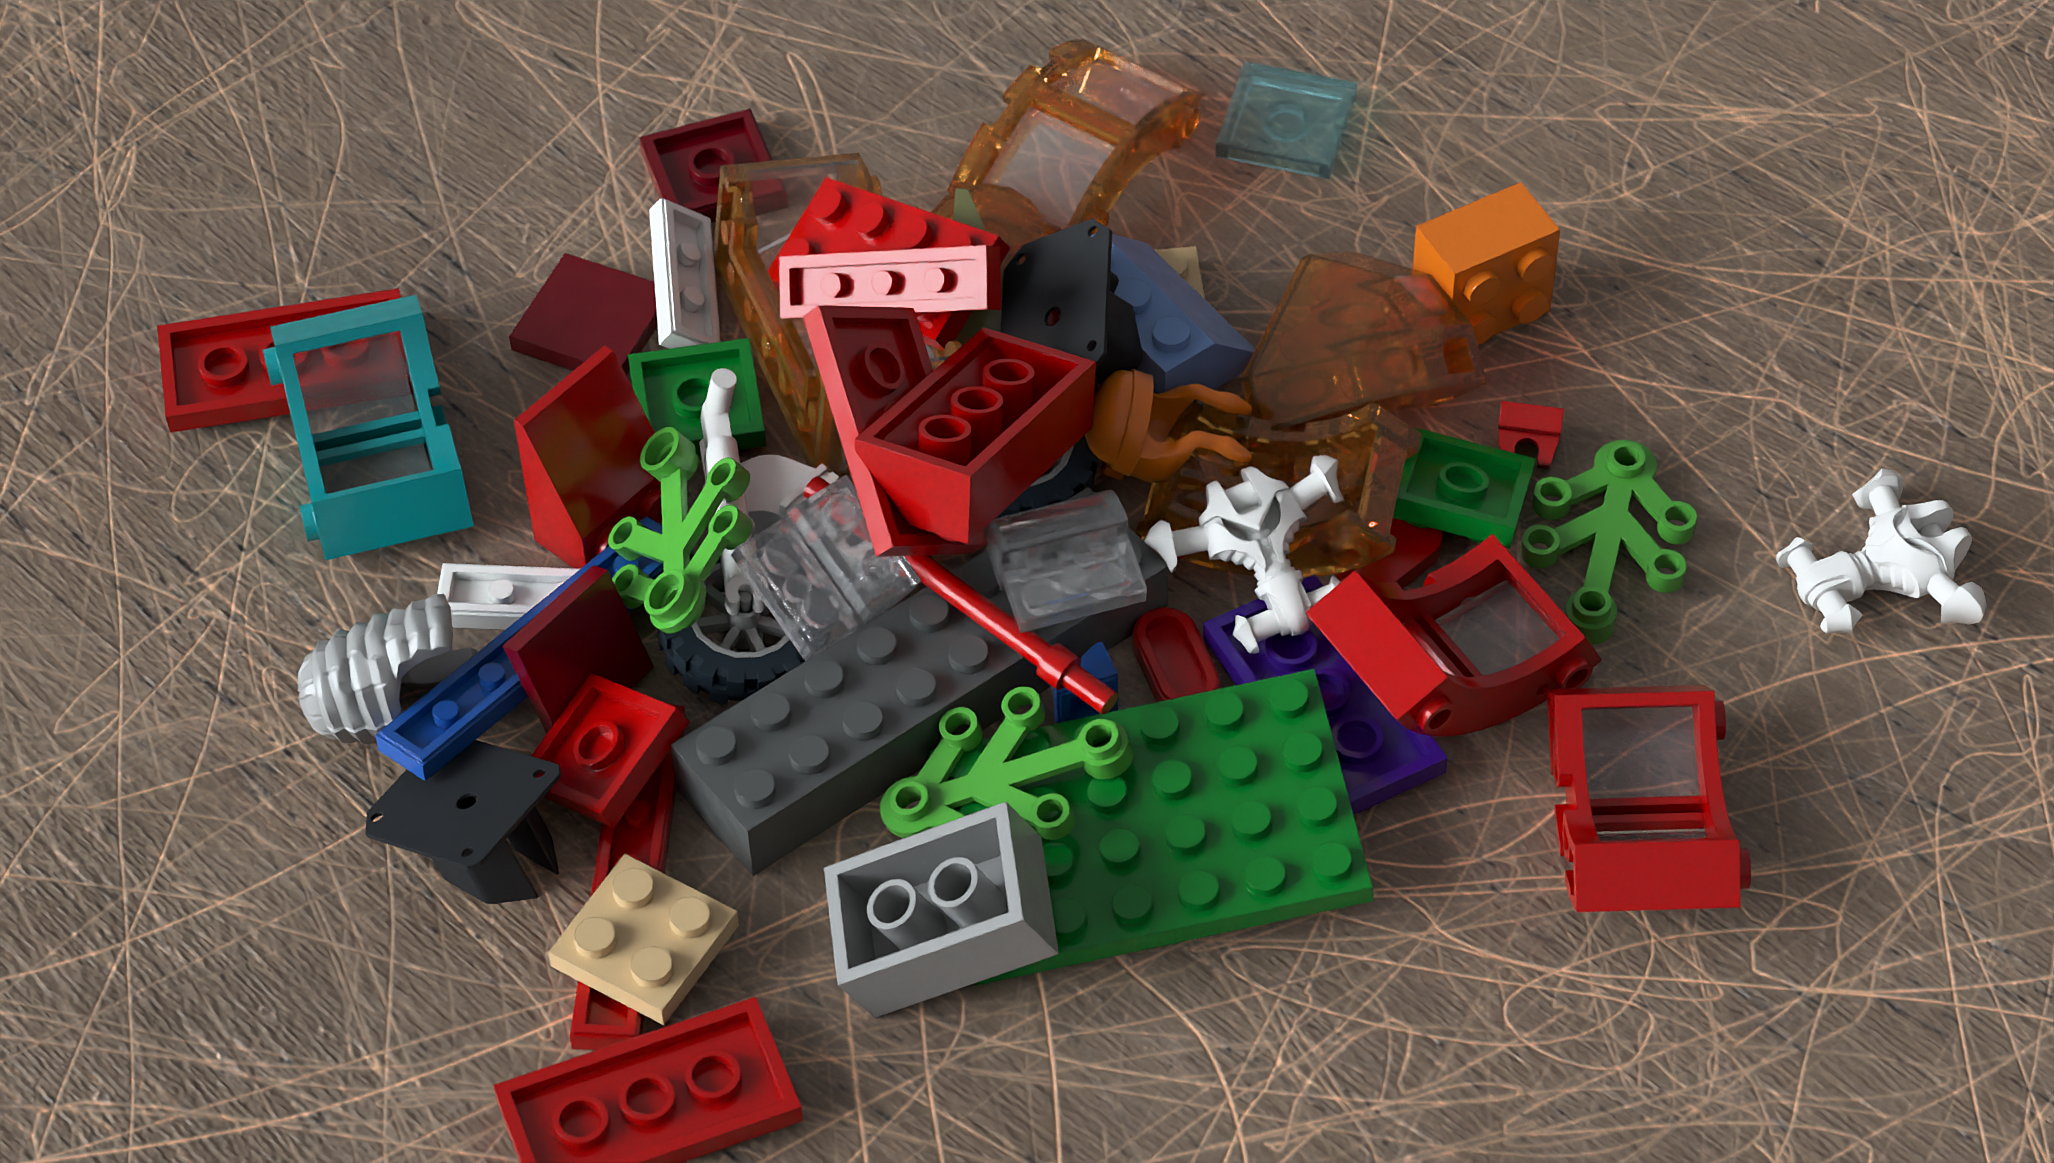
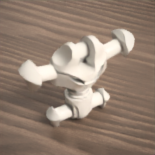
(1254, 528)
(1901, 555)

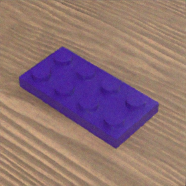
(1372, 747)

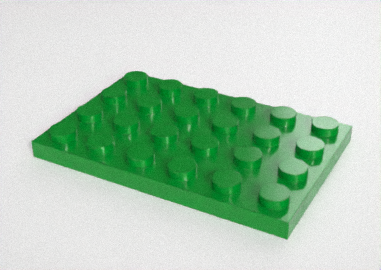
(1208, 832)

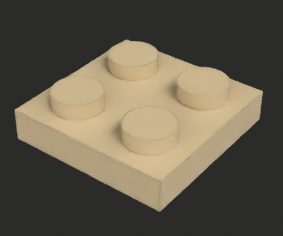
(643, 939)

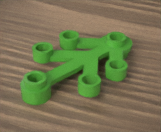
(1610, 527)
(679, 593)
(995, 777)

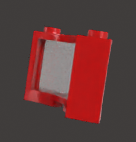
(1462, 647)
(1643, 799)

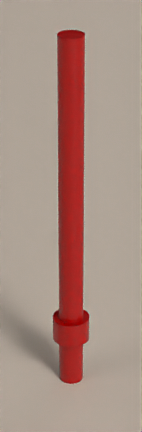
(1054, 663)

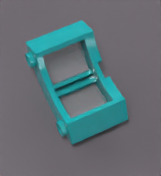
(361, 428)

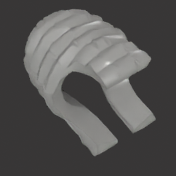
(356, 677)

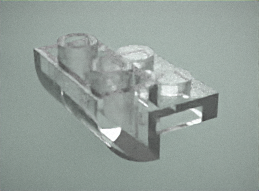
(1065, 560)
(822, 570)

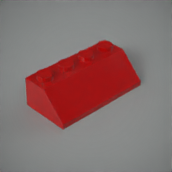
(979, 432)

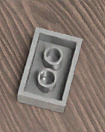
(940, 910)

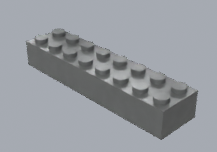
(869, 713)

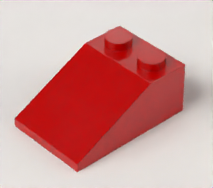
(584, 460)

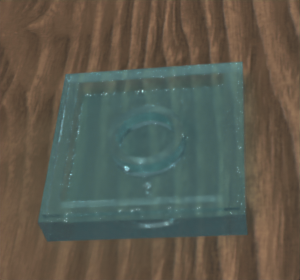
(1286, 120)

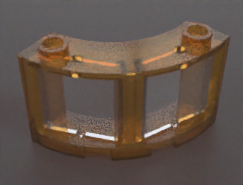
(1079, 133)

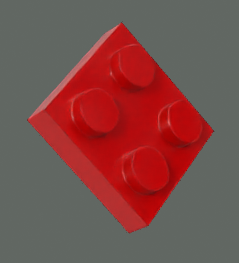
(608, 747)

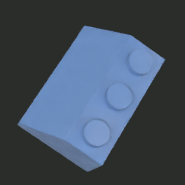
(1177, 328)

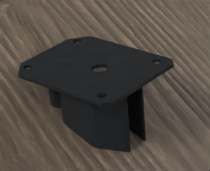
(1075, 275)
(469, 835)

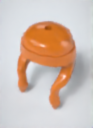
(1134, 423)

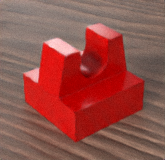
(1530, 424)

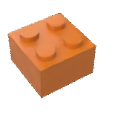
(1493, 259)

